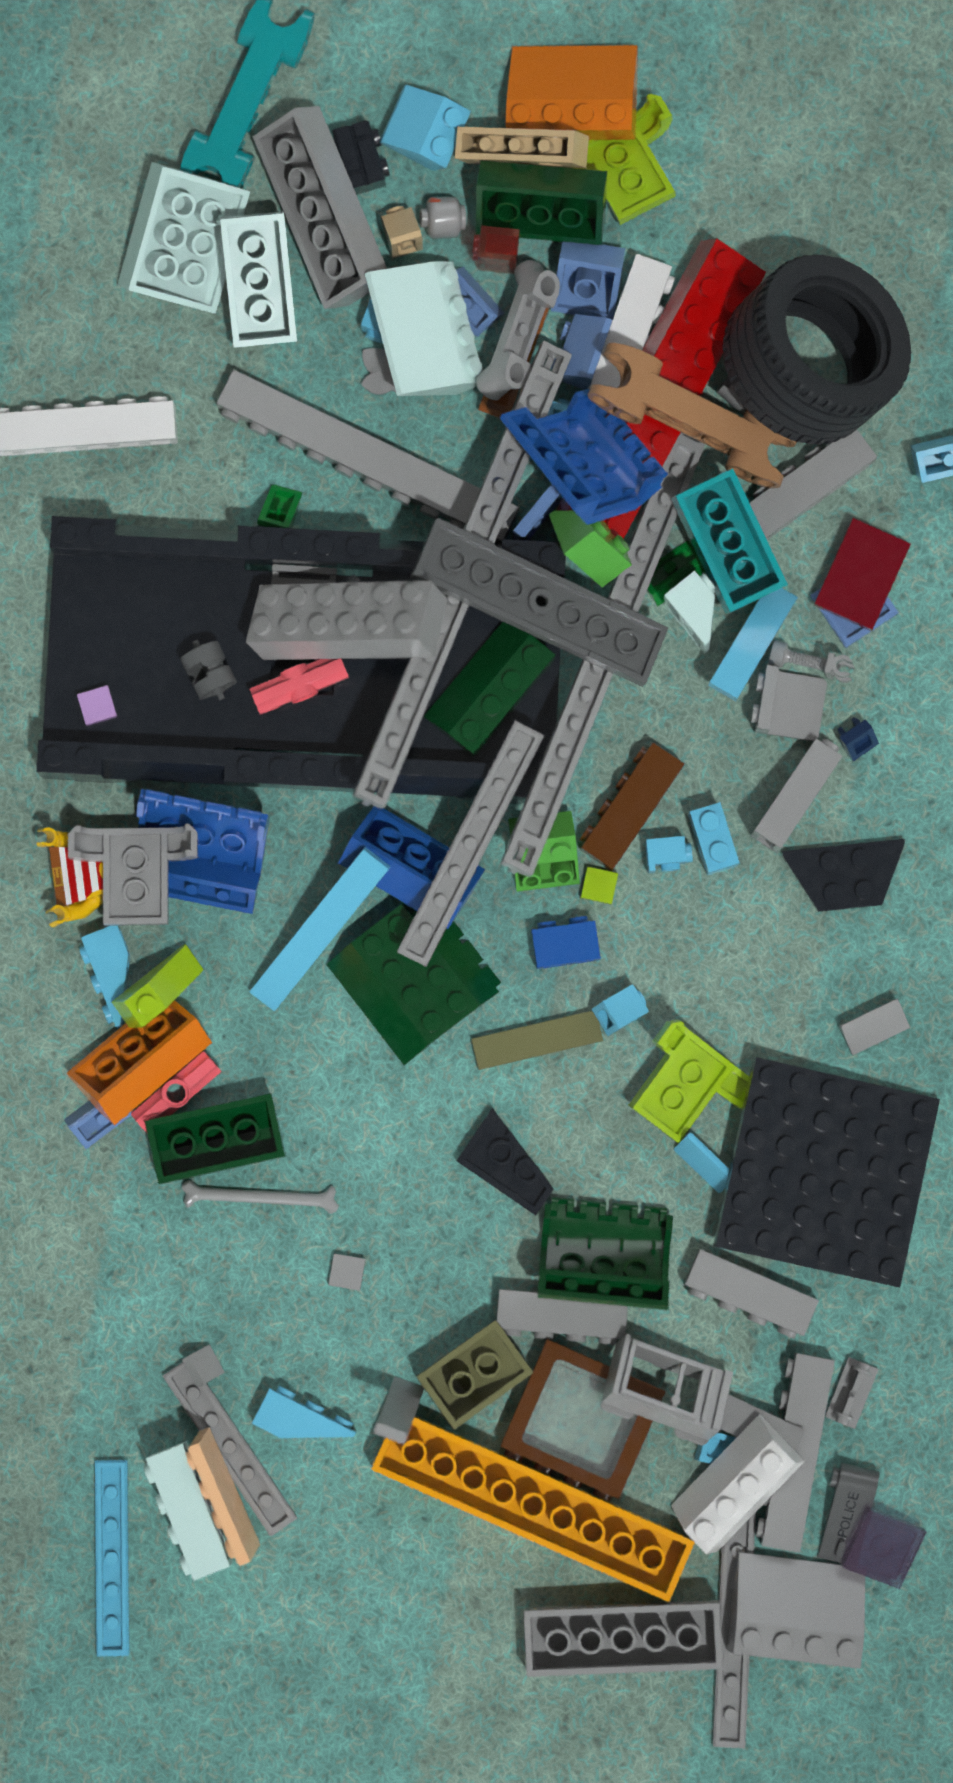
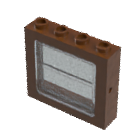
(568, 1431)

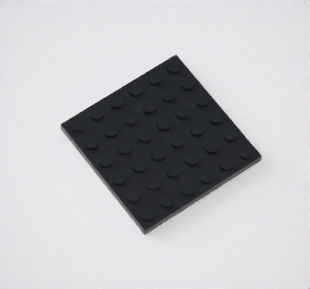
(826, 1172)

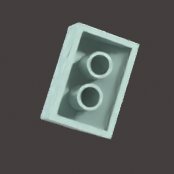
(693, 607)

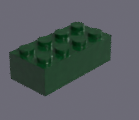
(542, 201)

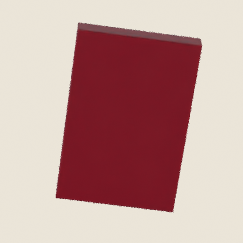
(862, 574)

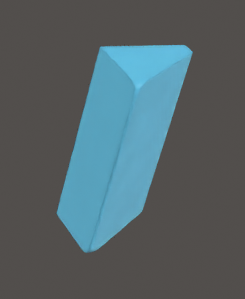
(703, 1161)

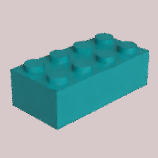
(729, 541)

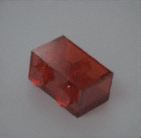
(496, 249)

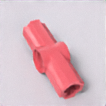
(298, 684)
(191, 1077)

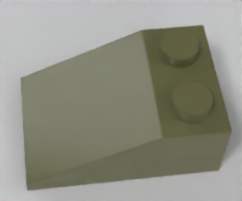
(474, 1374)

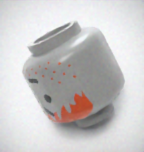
(443, 217)

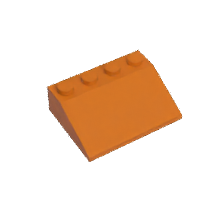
(574, 90)

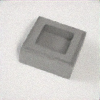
(347, 1272)
(203, 1365)

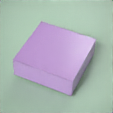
(97, 705)

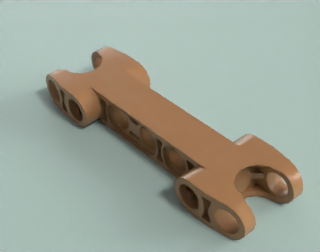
(647, 393)

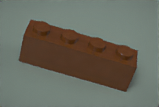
(631, 807)

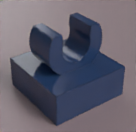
(858, 739)

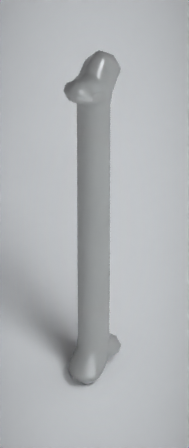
(196, 1193)

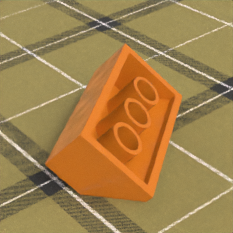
(138, 1061)

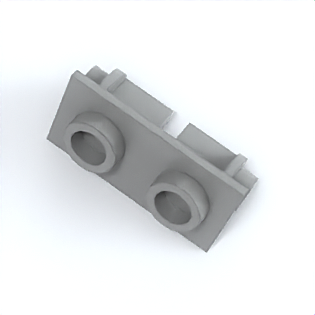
(851, 1393)

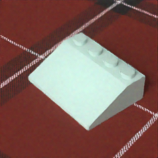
(178, 238)
(425, 329)

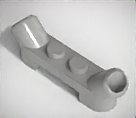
(509, 364)

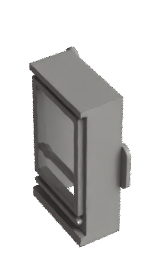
(708, 1403)

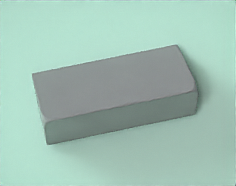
(874, 1027)

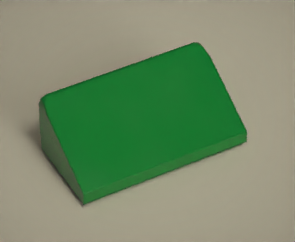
(672, 570)

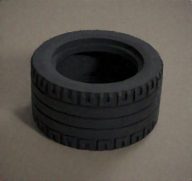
(856, 317)

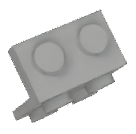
(789, 704)

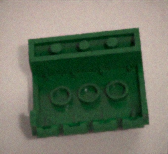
(405, 999)
(605, 1255)

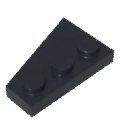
(505, 1165)

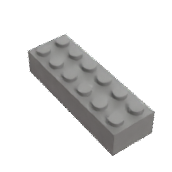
(320, 205)
(347, 620)
(623, 1638)

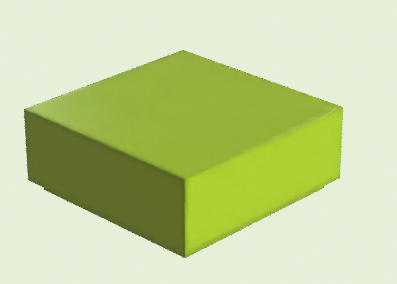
(599, 885)

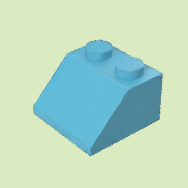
(424, 127)

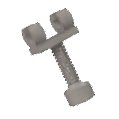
(781, 654)

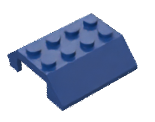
(589, 458)
(228, 849)

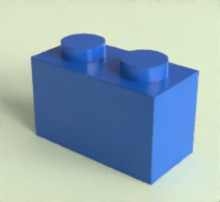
(565, 943)

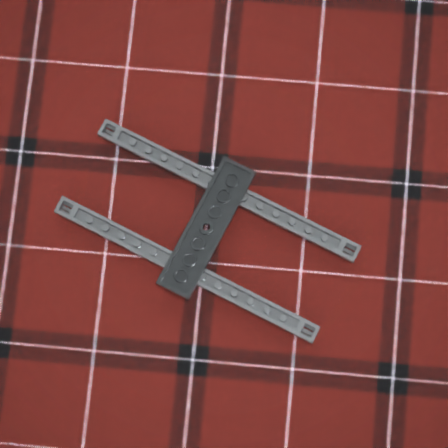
(599, 630)

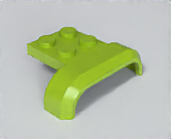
(633, 172)
(686, 1081)

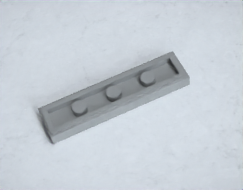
(399, 1410)

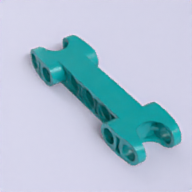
(268, 49)

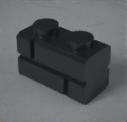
(359, 154)

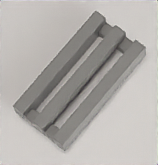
(309, 570)

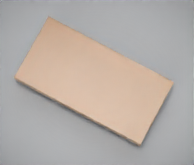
(220, 1489)

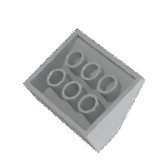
(797, 1611)

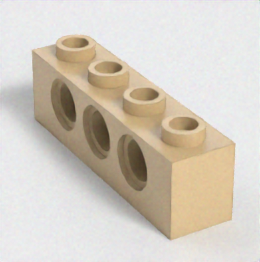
(522, 146)

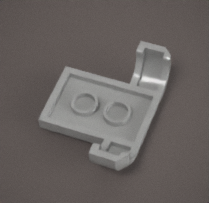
(134, 868)

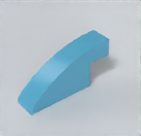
(752, 643)

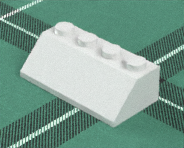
(736, 1485)

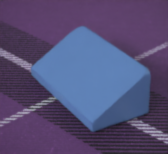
(480, 307)
(88, 1120)

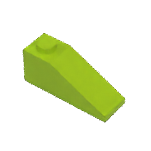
(157, 988)

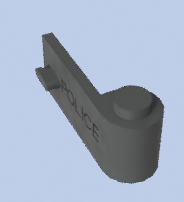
(853, 1492)

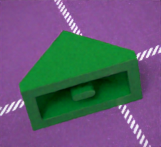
(279, 508)

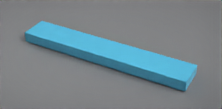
(319, 928)
(112, 1558)

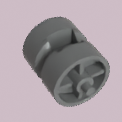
(207, 667)

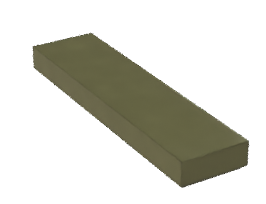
(536, 1040)

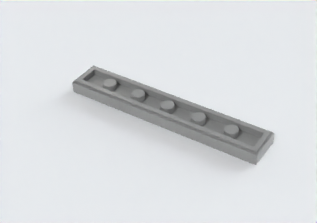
(238, 1456)

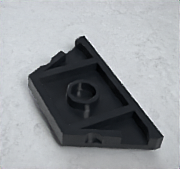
(846, 874)

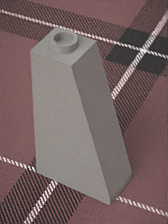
(797, 795)

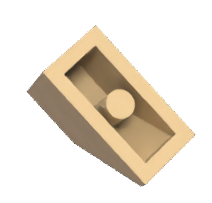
(402, 231)

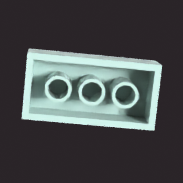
(258, 279)
(188, 1512)

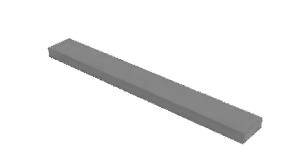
(470, 843)
(732, 1680)

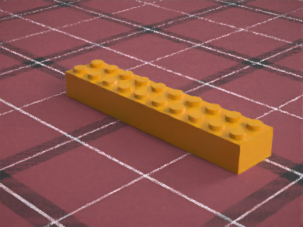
(537, 1507)

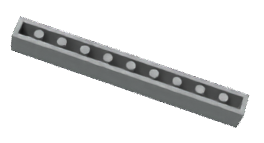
(352, 451)

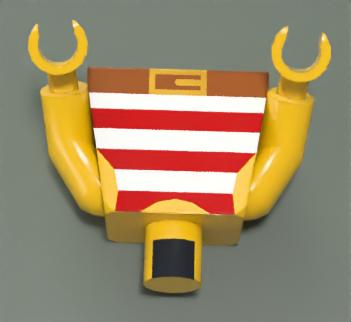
(76, 883)

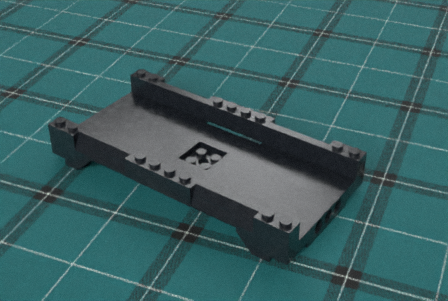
(141, 595)

